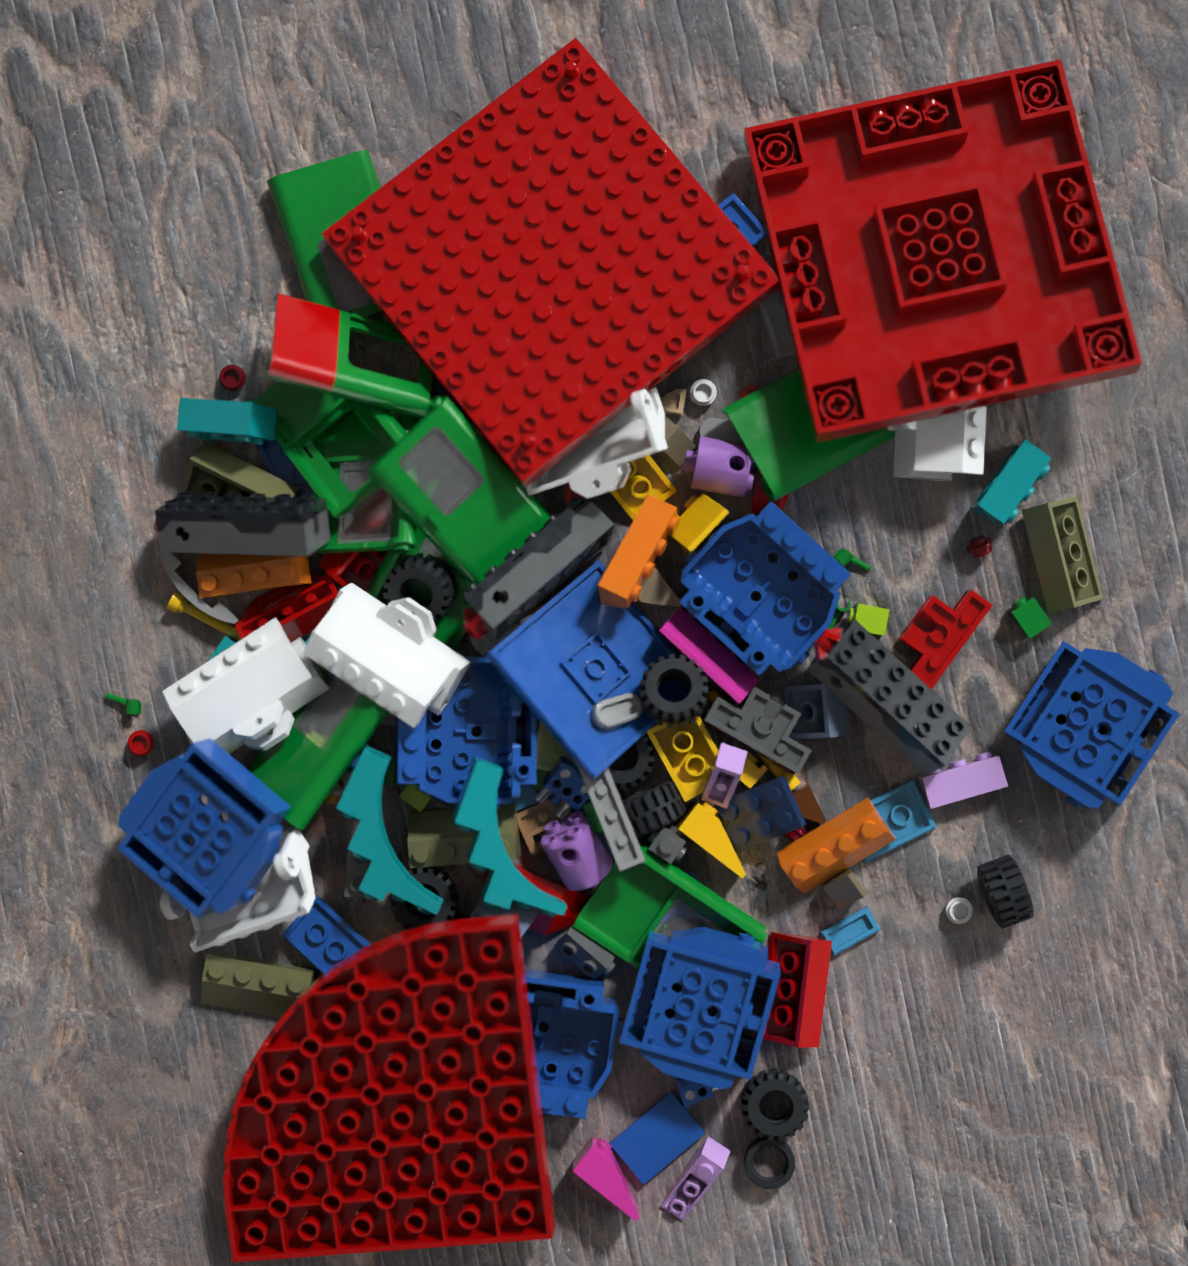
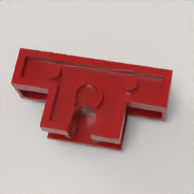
(941, 632)

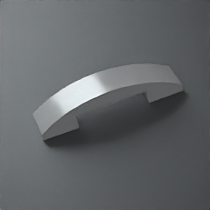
(220, 611)

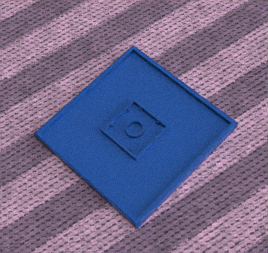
(578, 656)

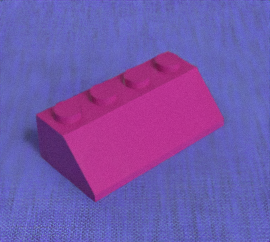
(716, 660)

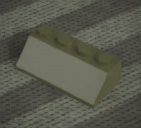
(223, 473)
(1062, 554)
(438, 842)
(252, 983)

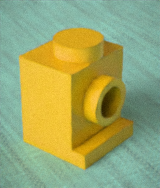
(751, 772)

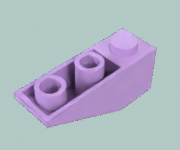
(696, 1178)

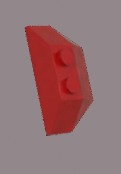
(295, 607)
(573, 899)

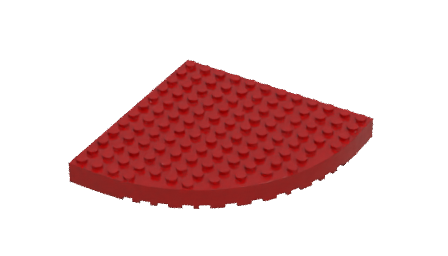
(395, 1105)

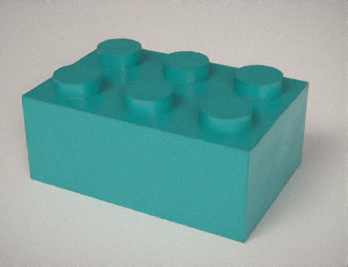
(226, 420)
(1012, 483)

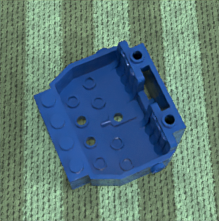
(789, 611)
(480, 701)
(1075, 754)
(226, 856)
(713, 972)
(576, 1042)

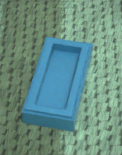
(850, 930)

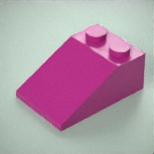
(601, 1170)

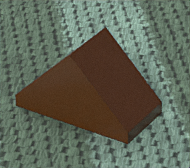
(808, 804)

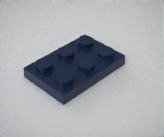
(760, 814)

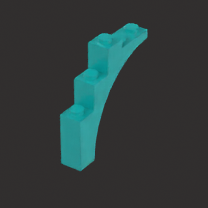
(386, 873)
(504, 881)

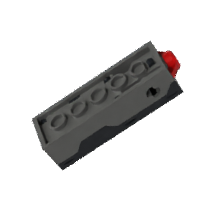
(242, 524)
(535, 569)
(888, 696)

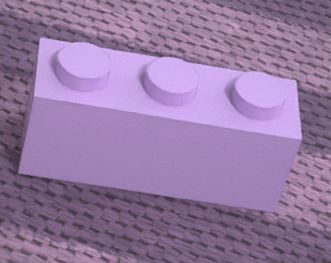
(963, 780)

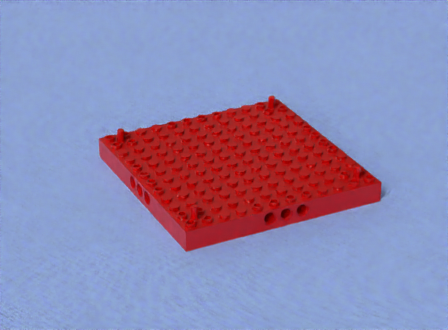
(941, 251)
(551, 261)

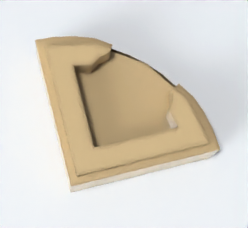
(674, 402)

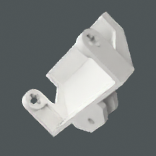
(941, 446)
(604, 458)
(387, 653)
(247, 691)
(280, 897)

